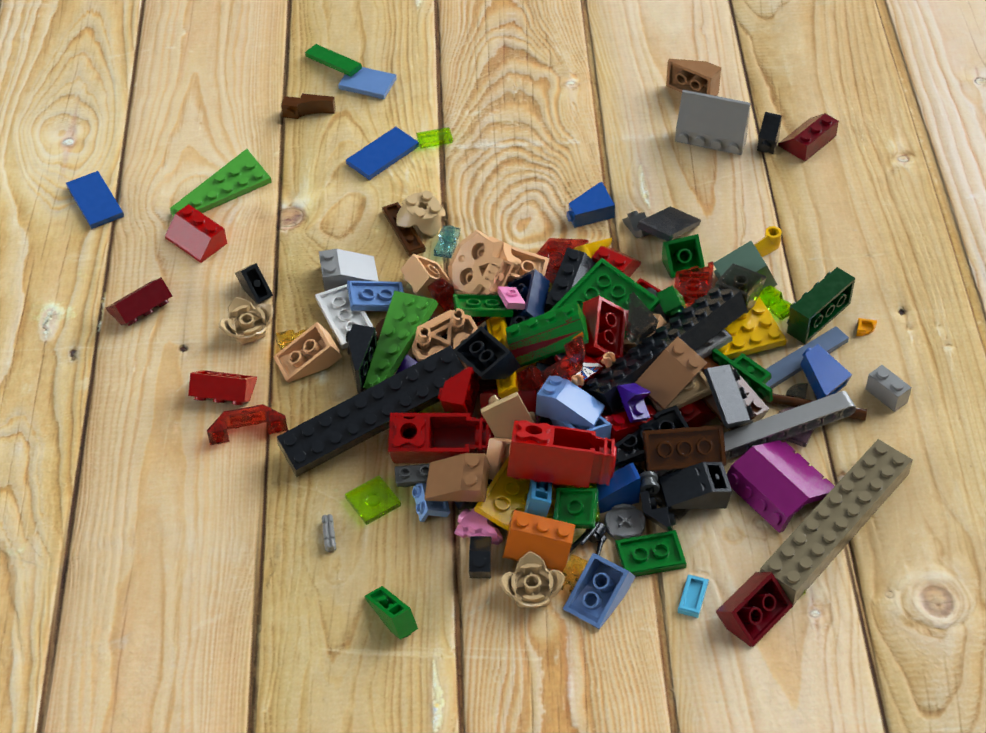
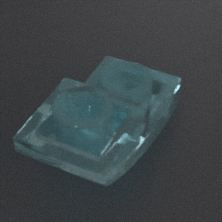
(447, 241)

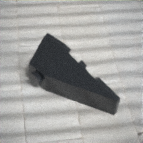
(631, 447)

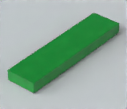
(333, 60)

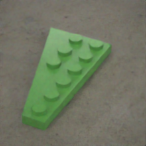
(230, 182)
(398, 334)

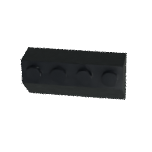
(572, 269)

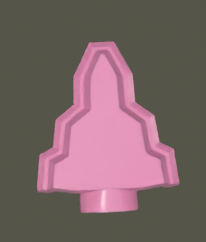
(477, 525)

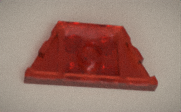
(555, 251)
(694, 282)

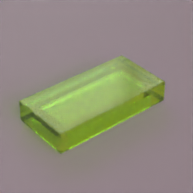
(434, 137)

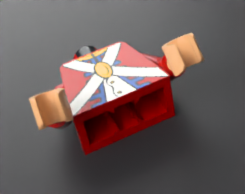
(590, 368)

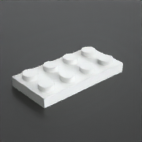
(337, 311)

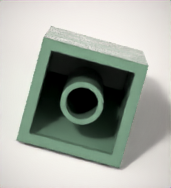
(747, 257)

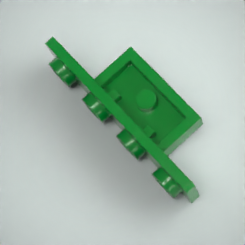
(750, 371)

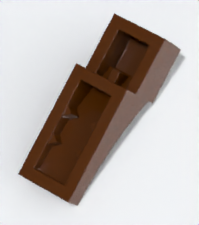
(308, 104)

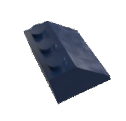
(534, 291)

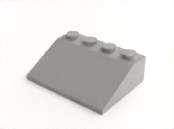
(712, 122)

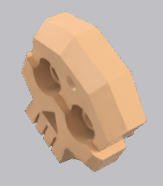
(481, 264)
(429, 334)

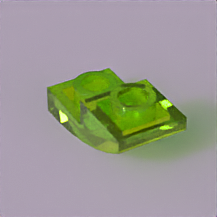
(774, 302)

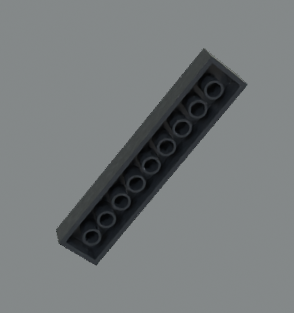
(693, 326)
(367, 412)

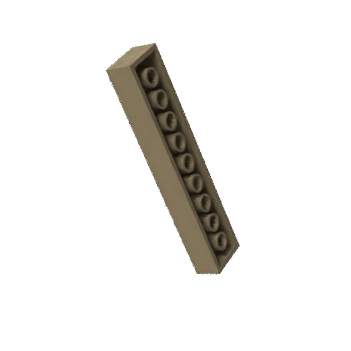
(837, 519)

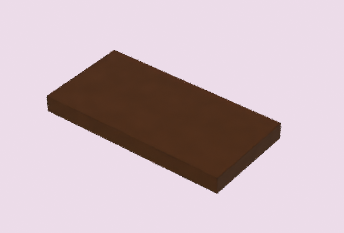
(683, 447)

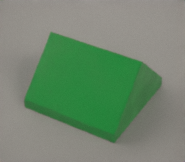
(682, 254)

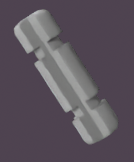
(328, 532)

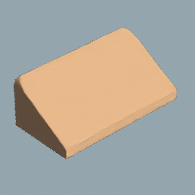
(497, 453)

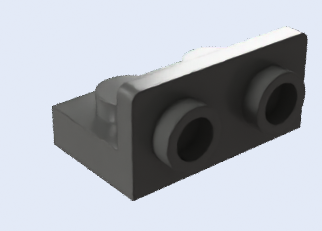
(411, 475)

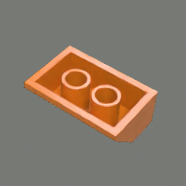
(540, 535)

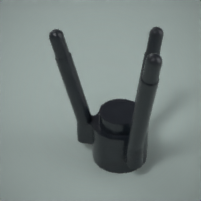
(593, 536)

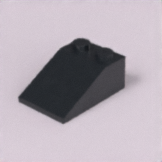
(361, 349)

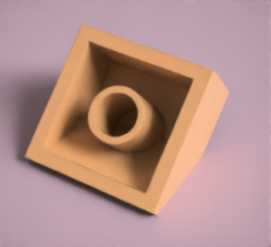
(421, 273)

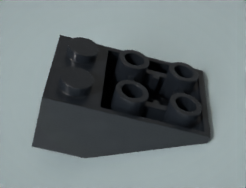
(697, 487)

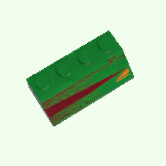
(546, 334)

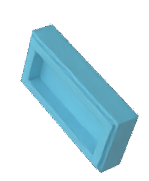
(693, 596)

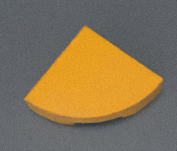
(865, 326)

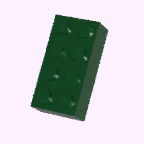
(820, 305)

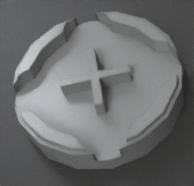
(624, 522)

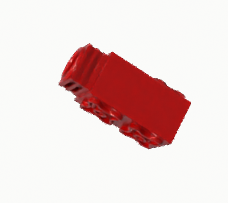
(435, 436)
(560, 455)

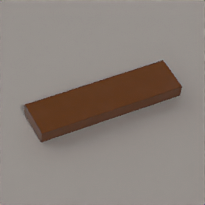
(407, 236)

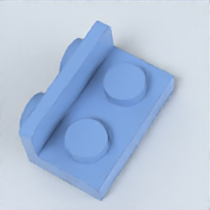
(426, 508)

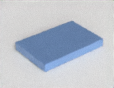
(369, 83)
(371, 294)

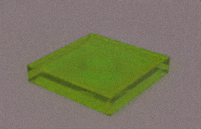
(372, 500)

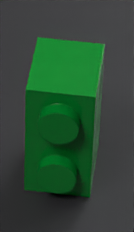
(671, 301)

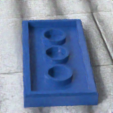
(382, 153)
(94, 199)

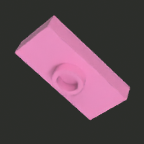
(511, 298)

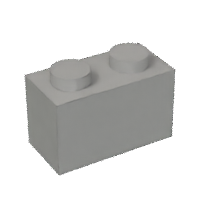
(888, 388)

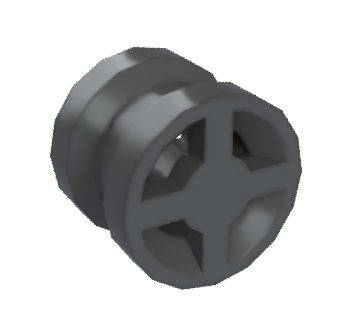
(649, 482)

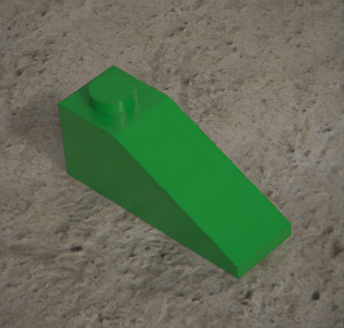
(392, 612)

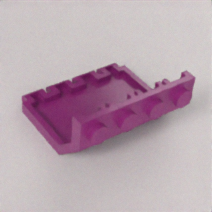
(777, 482)

